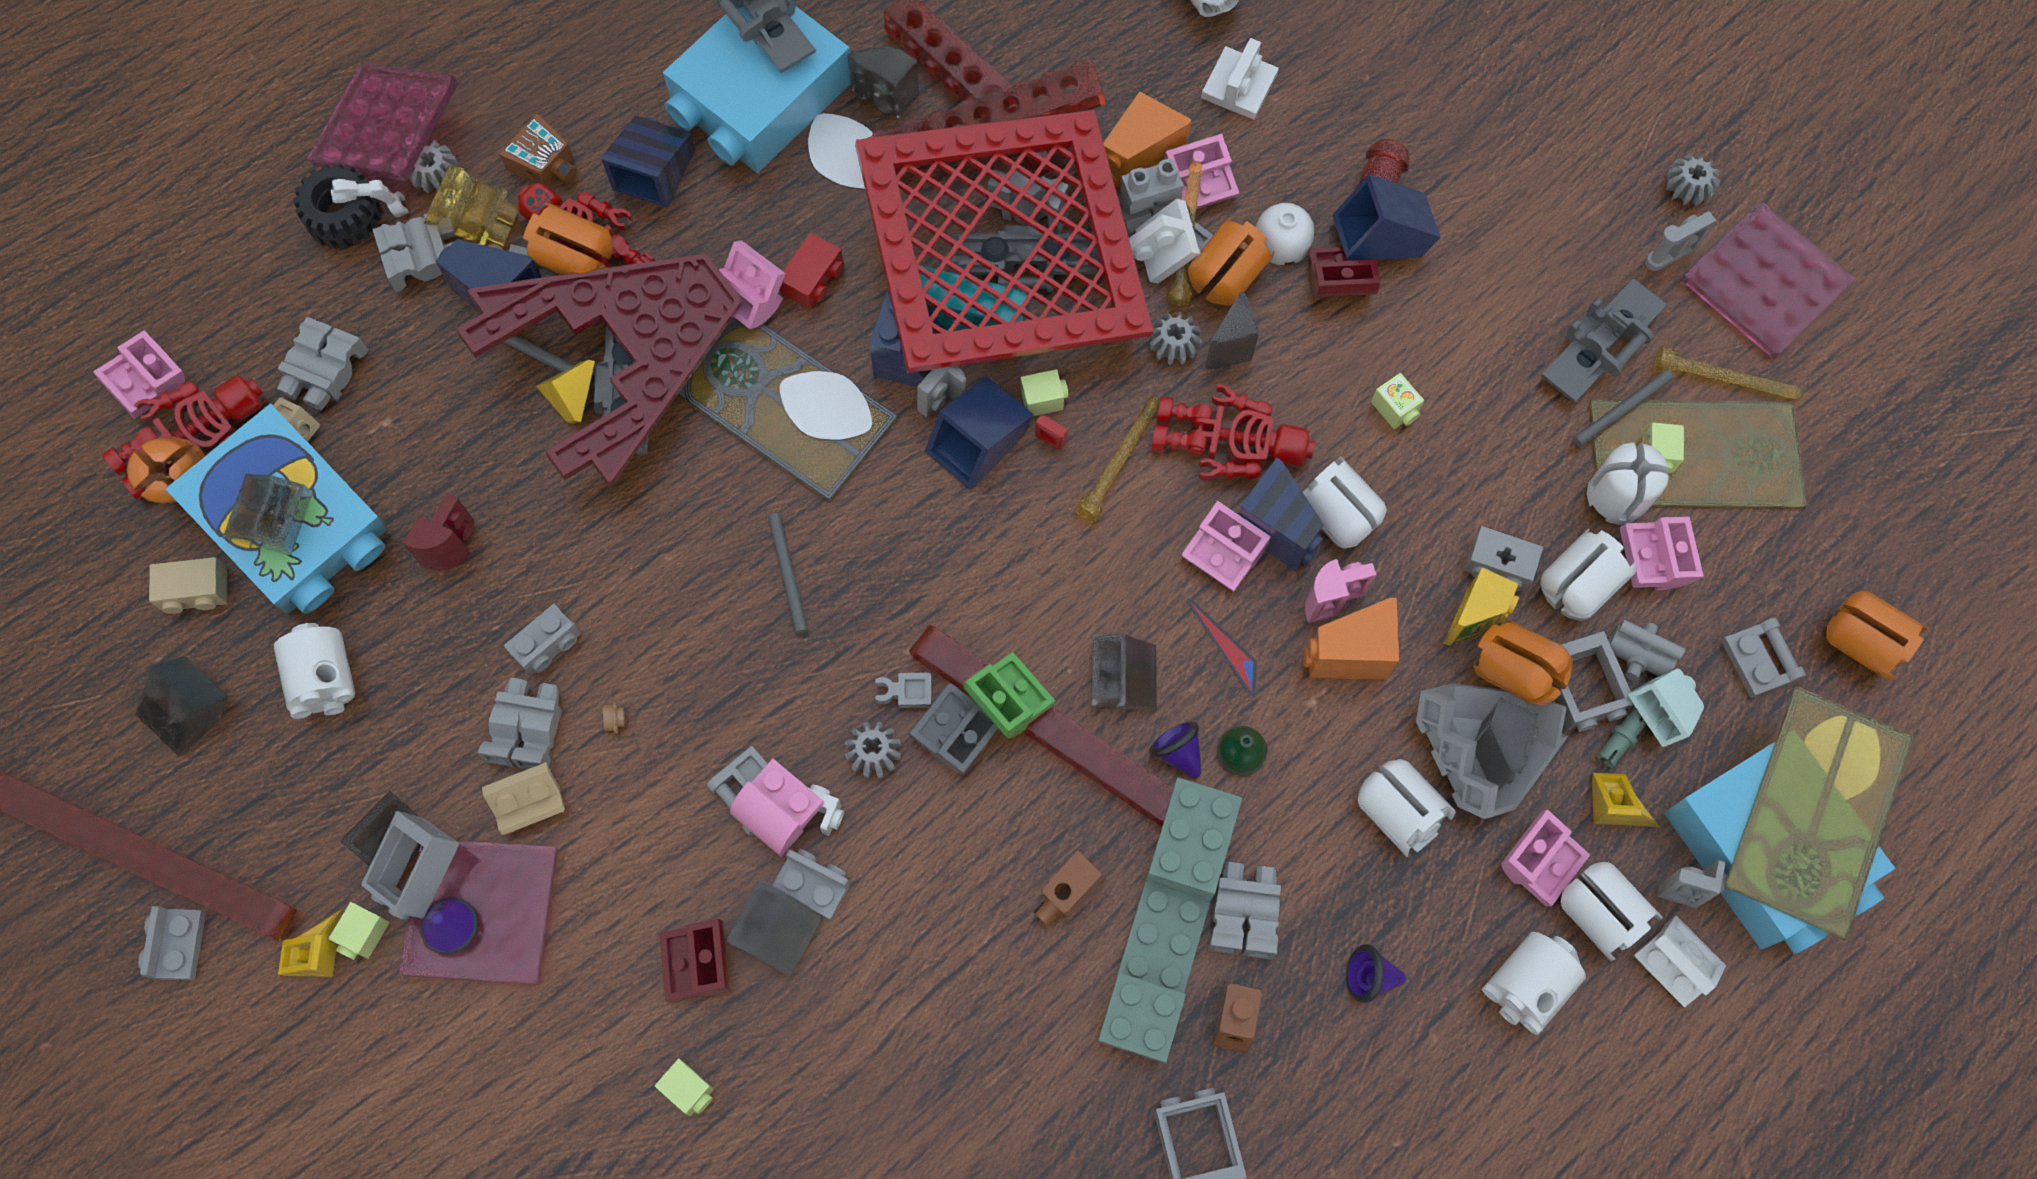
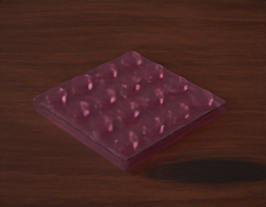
(384, 120)
(1767, 279)
(512, 900)

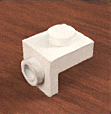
(831, 809)

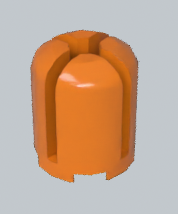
(561, 224)
(1231, 238)
(147, 466)
(1874, 633)
(1524, 663)

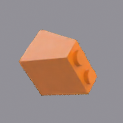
(1144, 136)
(1356, 645)

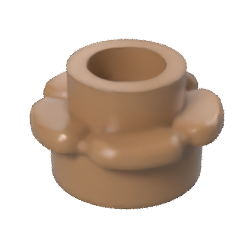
(613, 717)

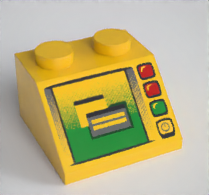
(1485, 603)

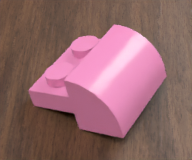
(1216, 176)
(755, 282)
(139, 373)
(1226, 546)
(1662, 553)
(1335, 587)
(775, 807)
(1545, 858)

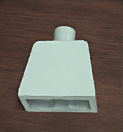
(1669, 706)

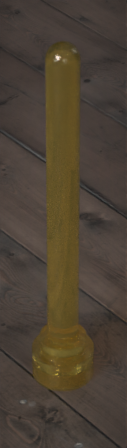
(1179, 291)
(1668, 359)
(1091, 505)

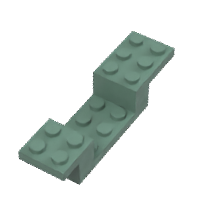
(1170, 921)

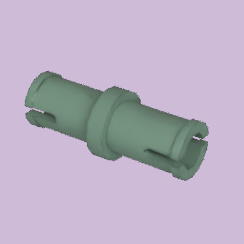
(1622, 738)

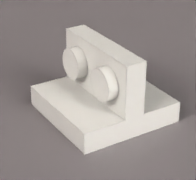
(1240, 80)
(1165, 241)
(1681, 962)

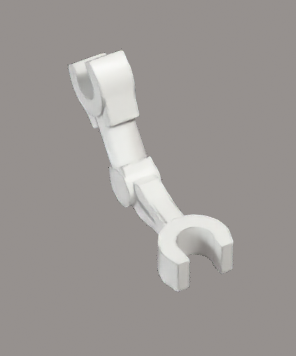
(348, 190)

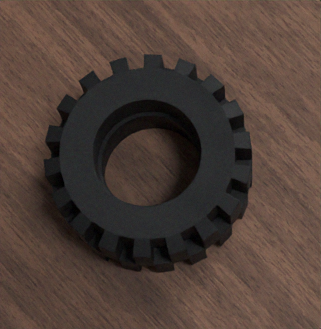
(339, 227)

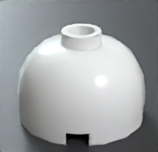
(1287, 232)

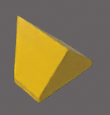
(569, 390)
(1617, 803)
(311, 951)

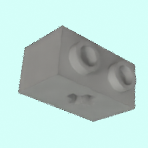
(1518, 555)

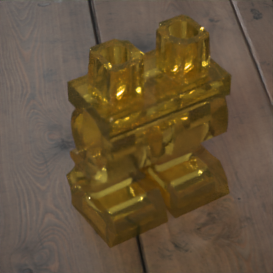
(472, 207)

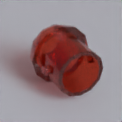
(1386, 160)

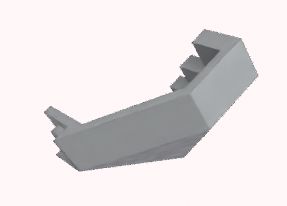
(1452, 720)

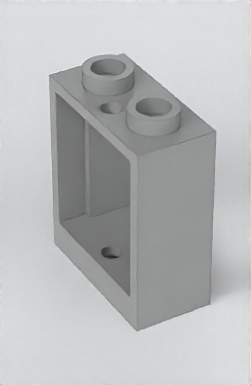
(1616, 710)
(393, 857)
(1203, 1099)

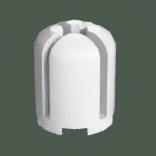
(1628, 482)
(1345, 504)
(1586, 575)
(1403, 805)
(1596, 919)

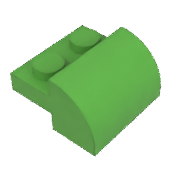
(1009, 695)

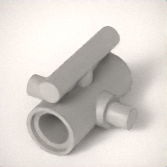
(1644, 649)

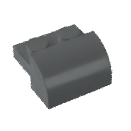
(954, 729)

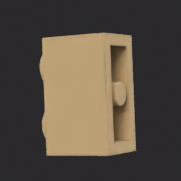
(188, 585)

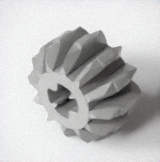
(431, 167)
(1692, 180)
(1175, 338)
(873, 738)

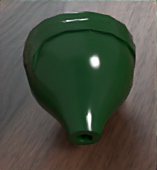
(1242, 750)

